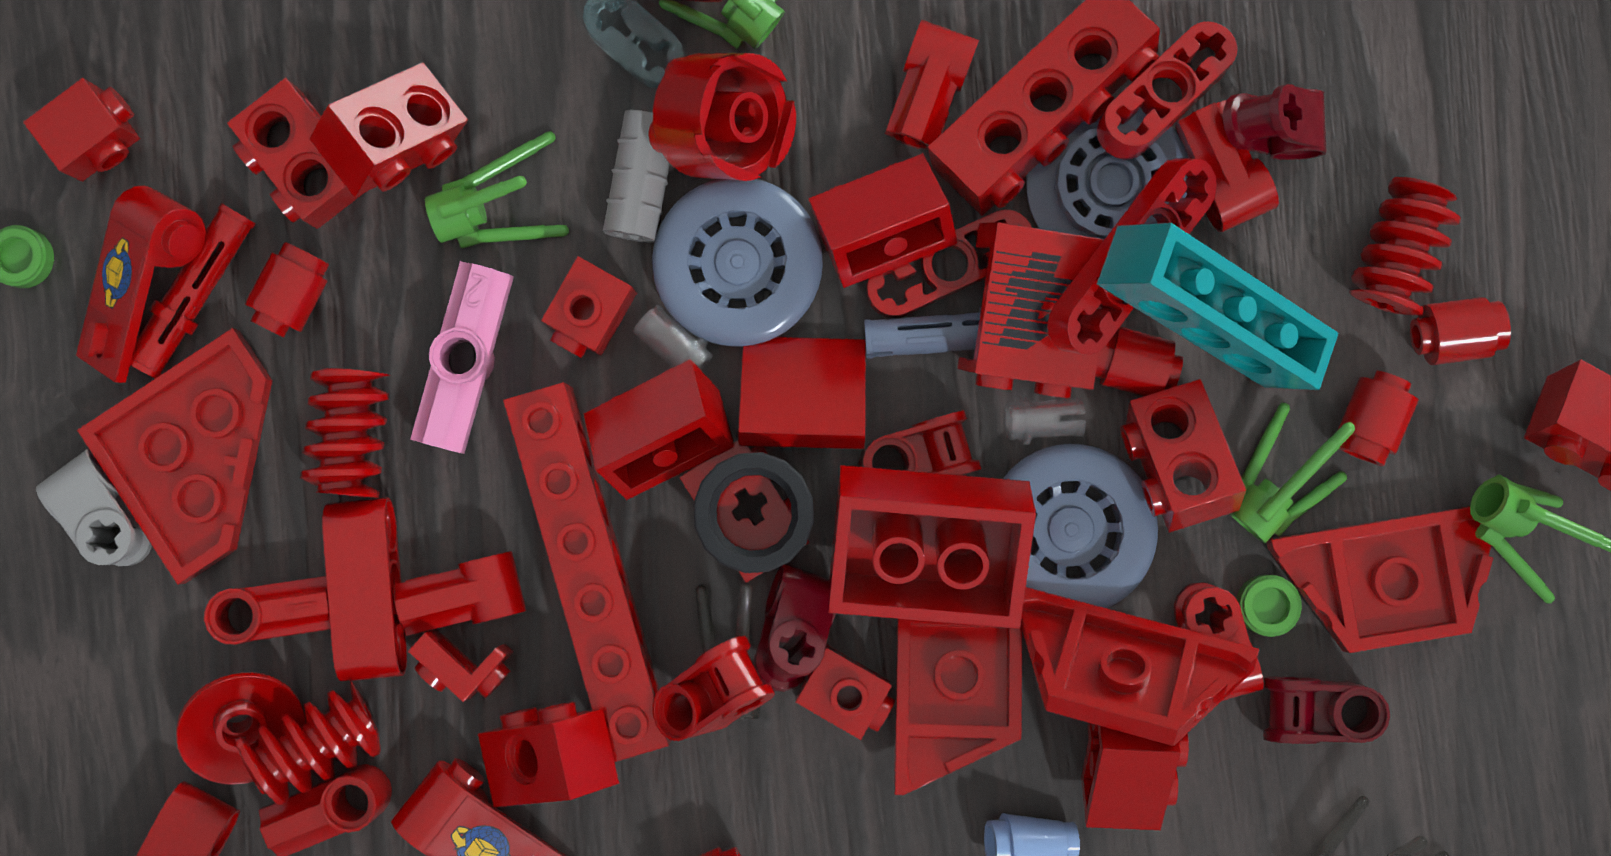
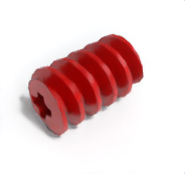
(1404, 245)
(344, 431)
(311, 746)

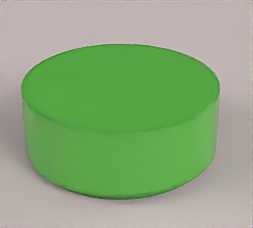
(24, 257)
(1269, 605)

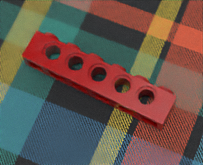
(587, 566)

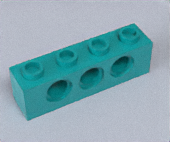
(1217, 306)

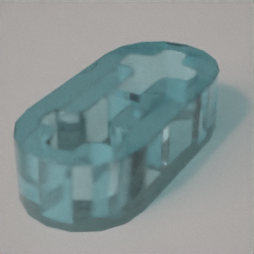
(625, 49)

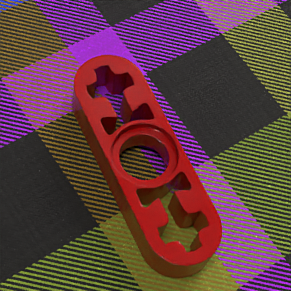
(1159, 113)
(914, 295)

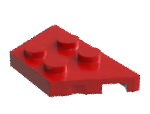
(1390, 577)
(1127, 667)
(953, 697)

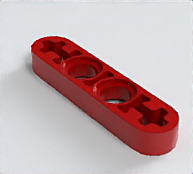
(1084, 294)

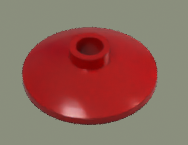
(207, 736)

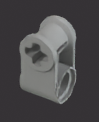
(88, 510)

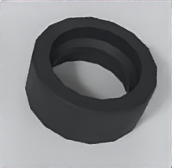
(706, 512)

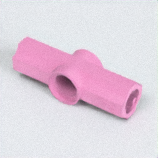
(473, 317)

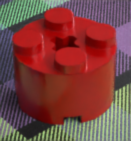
(722, 116)

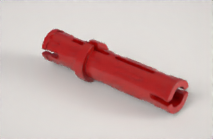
(153, 354)

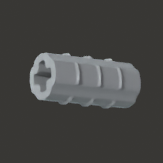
(636, 182)

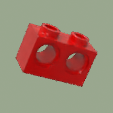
(389, 130)
(294, 159)
(1197, 454)

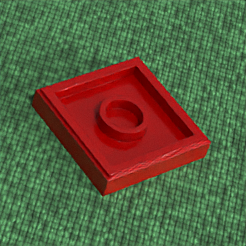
(803, 393)

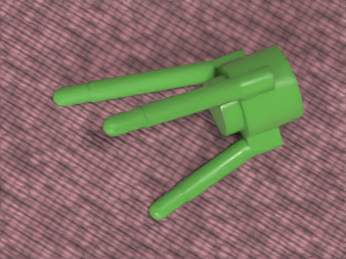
(748, 20)
(461, 207)
(1268, 508)
(1512, 511)

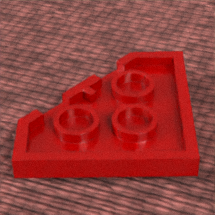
(188, 452)

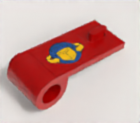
(141, 233)
(453, 818)

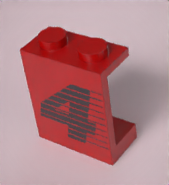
(1022, 284)

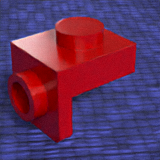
(446, 666)

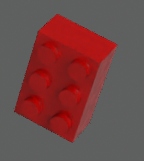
(931, 546)

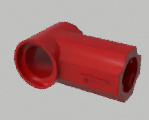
(934, 72)
(1242, 181)
(474, 592)
(276, 609)
(324, 811)

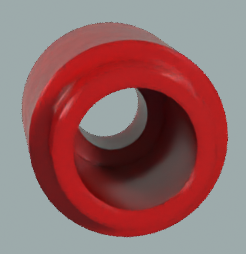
(287, 290)
(1460, 330)
(1139, 363)
(1381, 416)

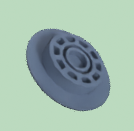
(1102, 181)
(737, 261)
(1074, 529)

